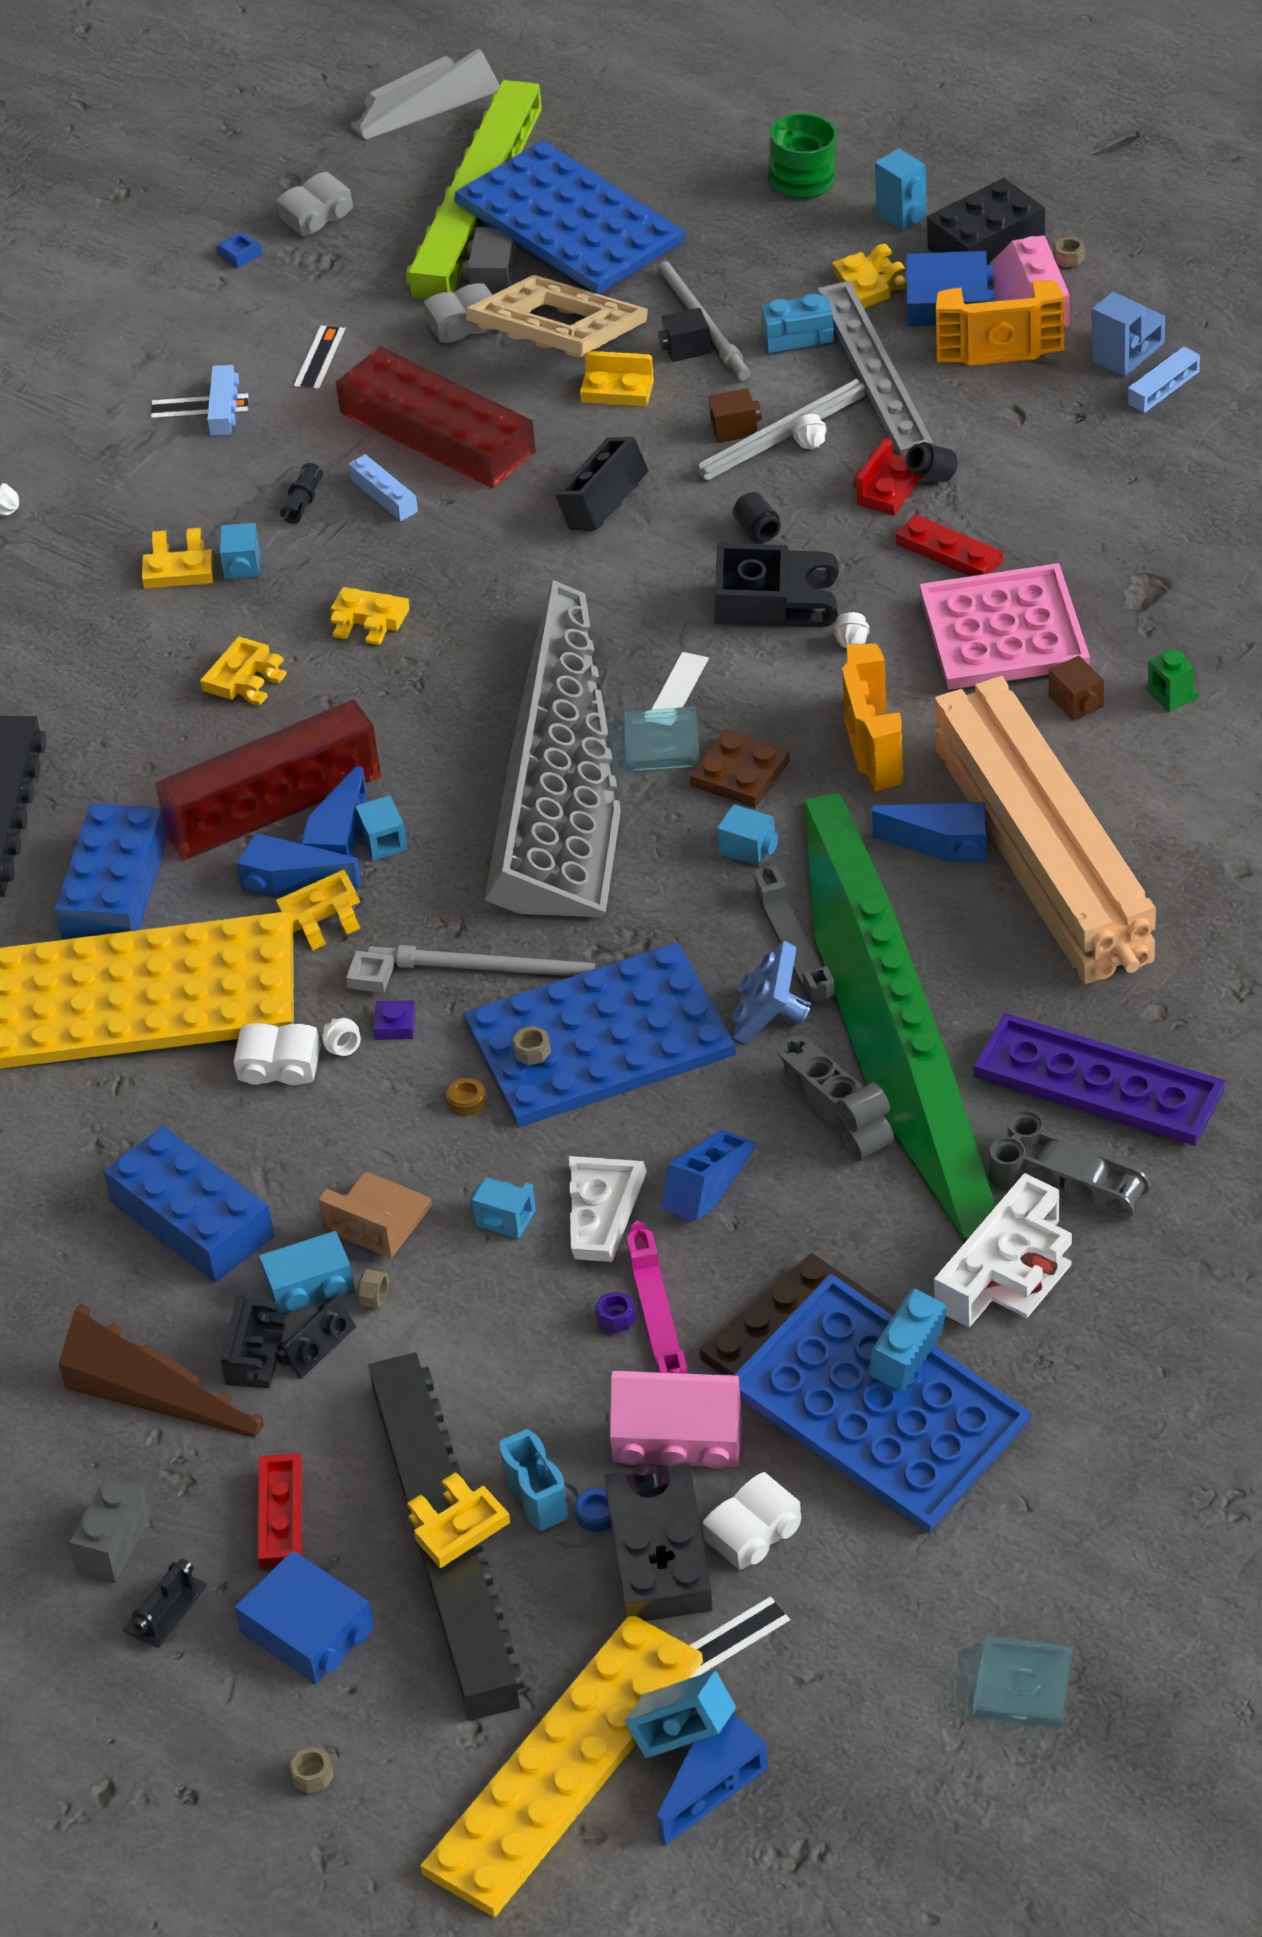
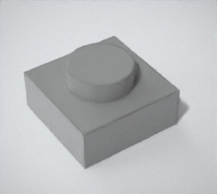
(370, 971)

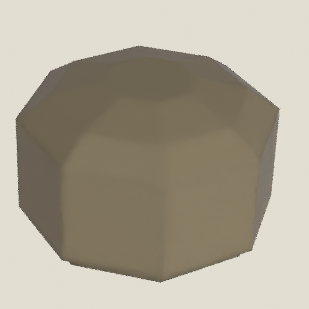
(1069, 251)
(531, 1045)
(373, 1288)
(311, 1770)

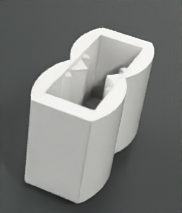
(277, 1054)
(752, 1521)

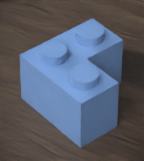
(1124, 333)

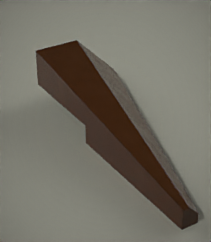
(117, 1370)

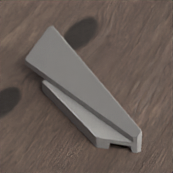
(426, 93)

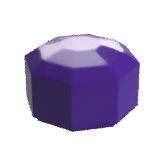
(615, 1312)

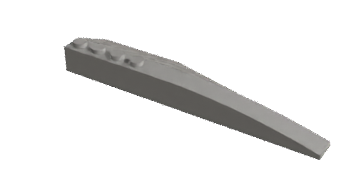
(558, 790)

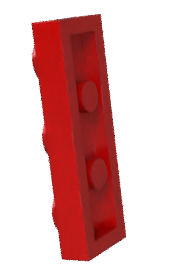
(948, 547)
(280, 1508)

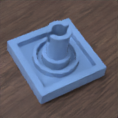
(767, 993)

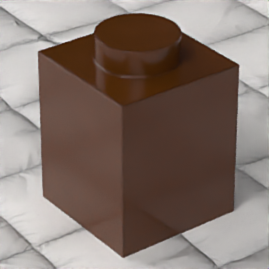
(733, 415)
(1076, 688)

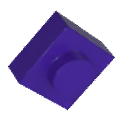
(394, 1020)

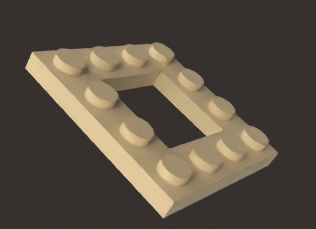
(511, 310)

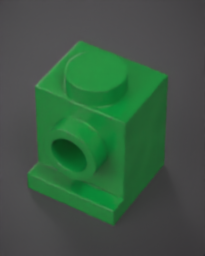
(1171, 679)

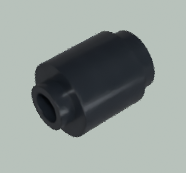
(931, 462)
(757, 517)

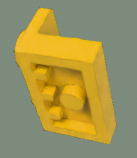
(617, 378)

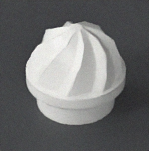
(809, 431)
(8, 500)
(851, 629)
(341, 1036)

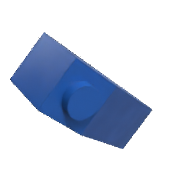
(334, 822)
(939, 830)
(282, 866)
(704, 1174)
(710, 1776)

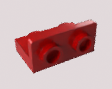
(884, 480)

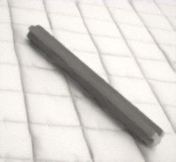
(778, 431)

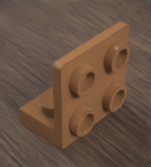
(374, 1213)

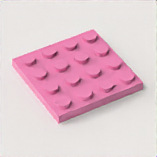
(1002, 625)

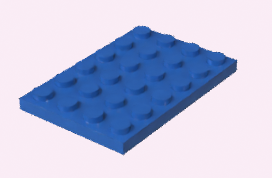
(569, 217)
(604, 1032)
(905, 1447)

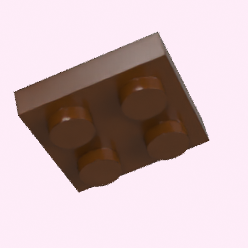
(739, 768)

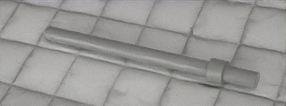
(728, 352)
(407, 957)

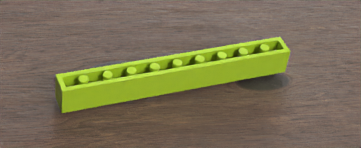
(498, 139)

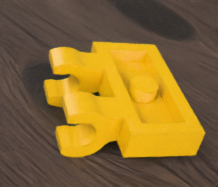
(865, 277)
(177, 568)
(369, 609)
(236, 670)
(320, 901)
(461, 1526)

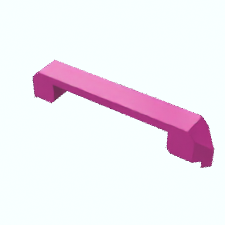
(654, 1301)

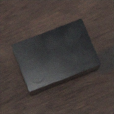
(986, 221)

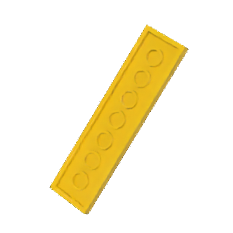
(556, 1768)

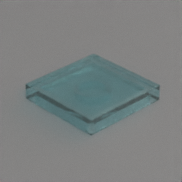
(661, 738)
(1023, 1682)

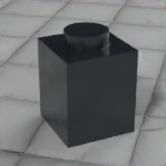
(685, 334)

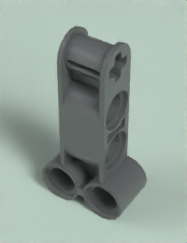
(837, 1097)
(1070, 1168)

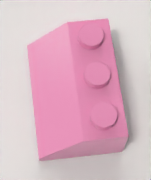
(1020, 265)
(675, 1419)

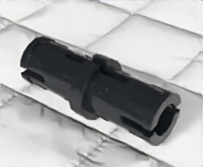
(301, 493)

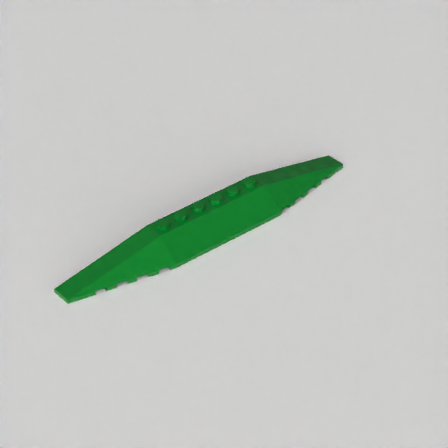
(890, 1015)

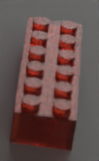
(436, 416)
(266, 779)

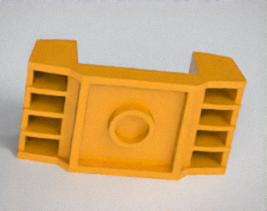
(1000, 328)
(873, 738)

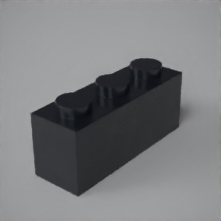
(601, 483)

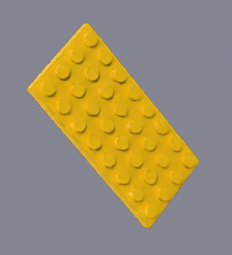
(144, 989)

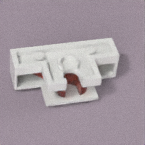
(1008, 1257)

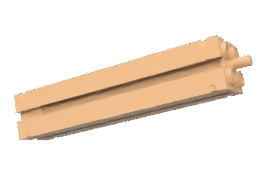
(1045, 831)

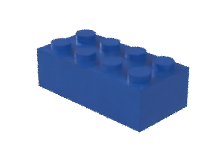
(111, 871)
(189, 1203)

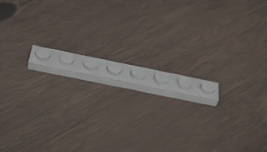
(875, 368)

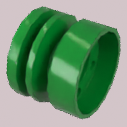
(802, 155)

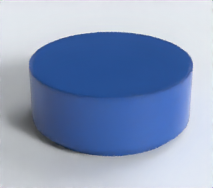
(593, 1510)

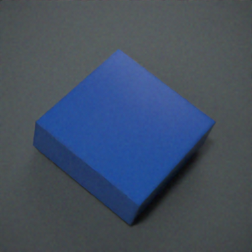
(239, 249)

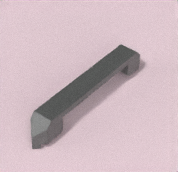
(771, 893)

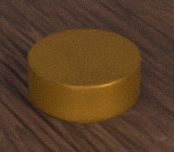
(466, 1096)

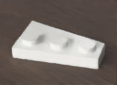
(601, 1204)

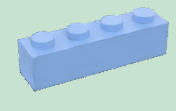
(1163, 379)
(221, 400)
(383, 487)

